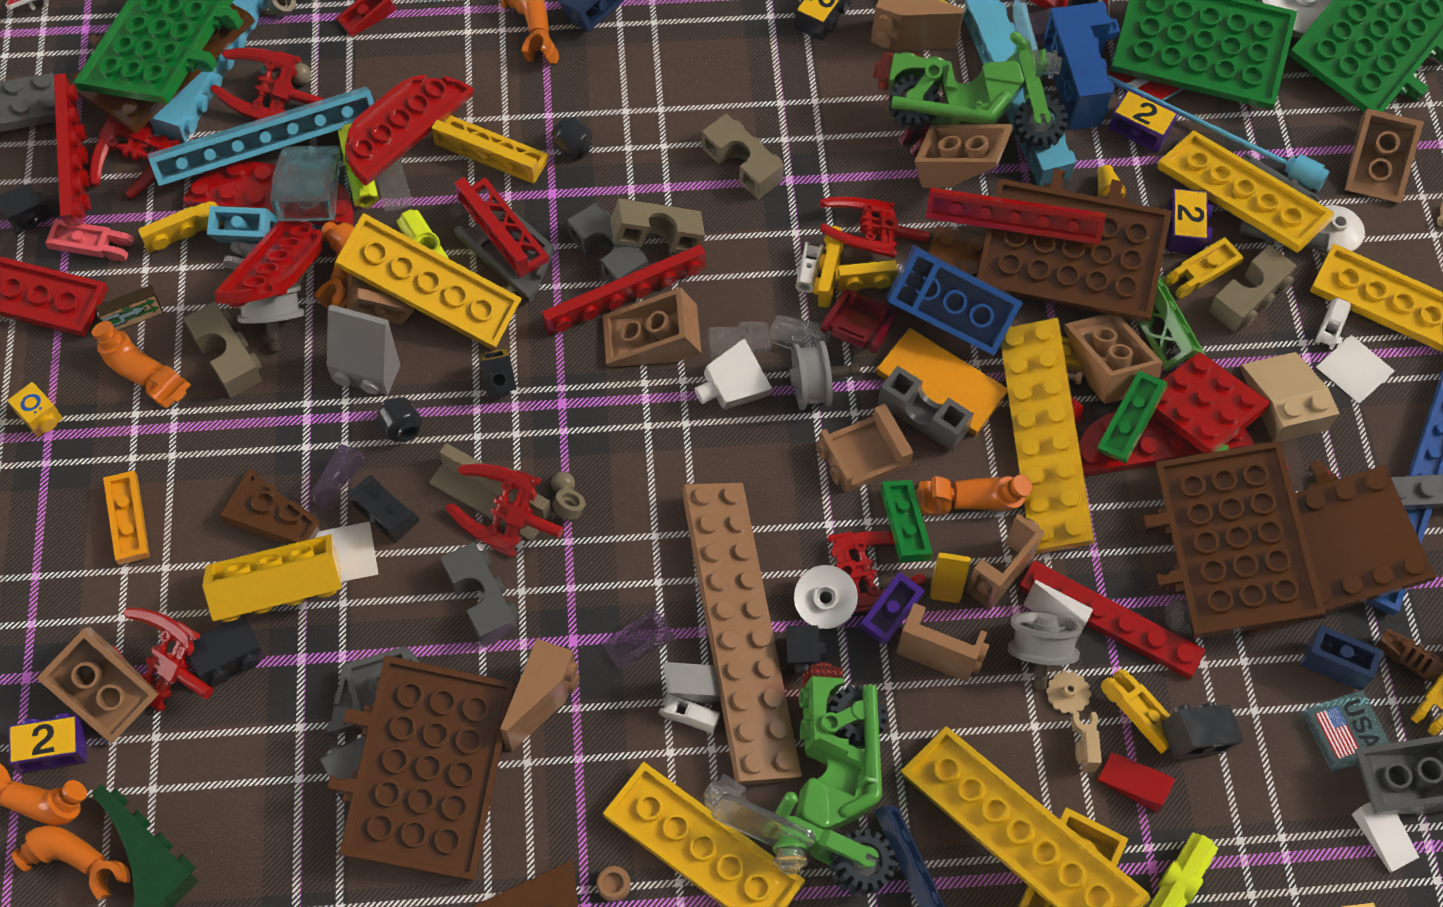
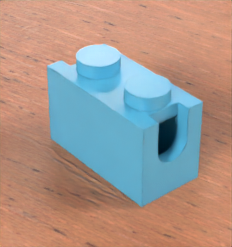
(241, 224)

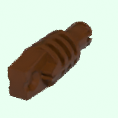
(1404, 651)

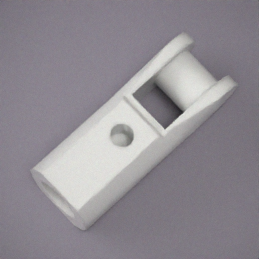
(808, 268)
(1333, 322)
(694, 716)

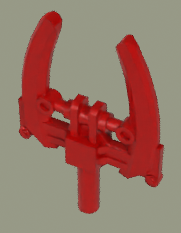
(280, 89)
(135, 147)
(884, 227)
(516, 513)
(862, 570)
(172, 665)

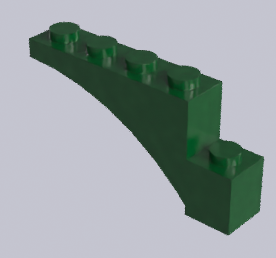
(156, 873)

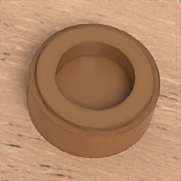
(613, 884)

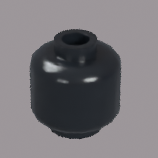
(572, 137)
(399, 419)

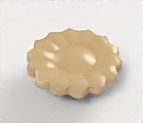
(1068, 692)

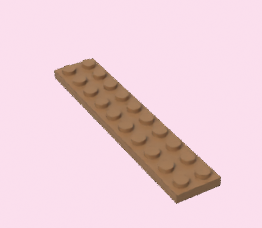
(740, 635)

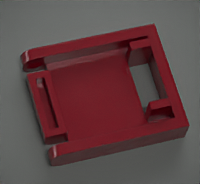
(857, 327)

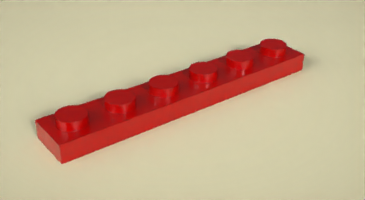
(1015, 215)
(624, 289)
(1122, 624)

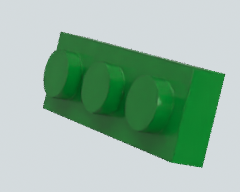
(1132, 417)
(906, 521)

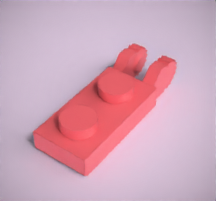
(88, 240)

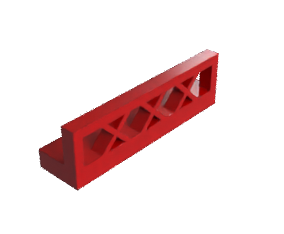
(497, 230)

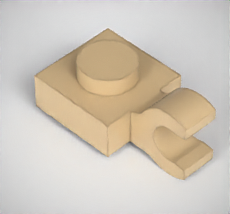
(1088, 749)

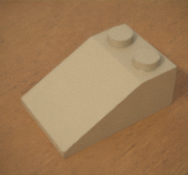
(1296, 396)

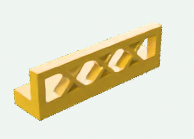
(489, 148)

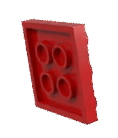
(1208, 404)

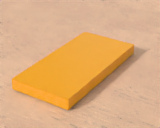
(945, 377)

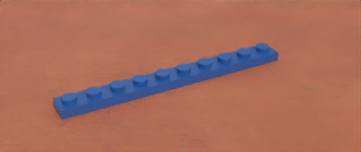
(1426, 461)

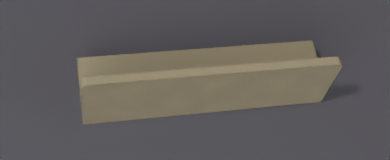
(479, 491)

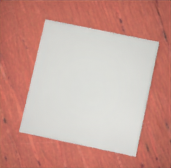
(1355, 369)
(354, 550)

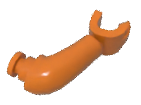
(538, 27)
(336, 289)
(130, 362)
(991, 494)
(40, 804)
(57, 843)

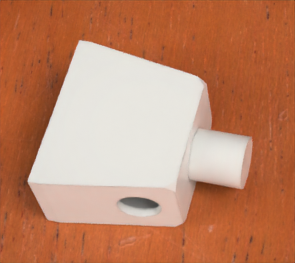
(734, 378)

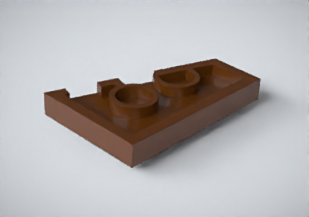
(268, 513)
(549, 889)

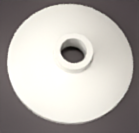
(1349, 233)
(820, 580)

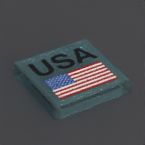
(1343, 727)

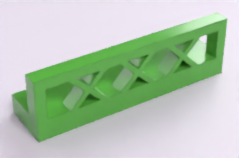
(1174, 324)

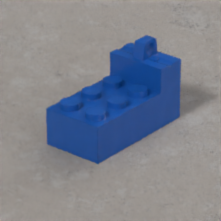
(1082, 83)
(953, 300)

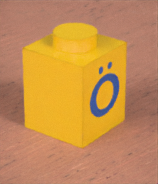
(35, 409)

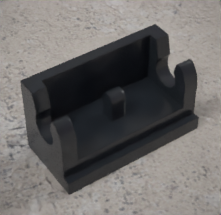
(382, 509)

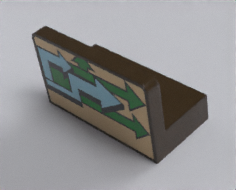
(130, 308)

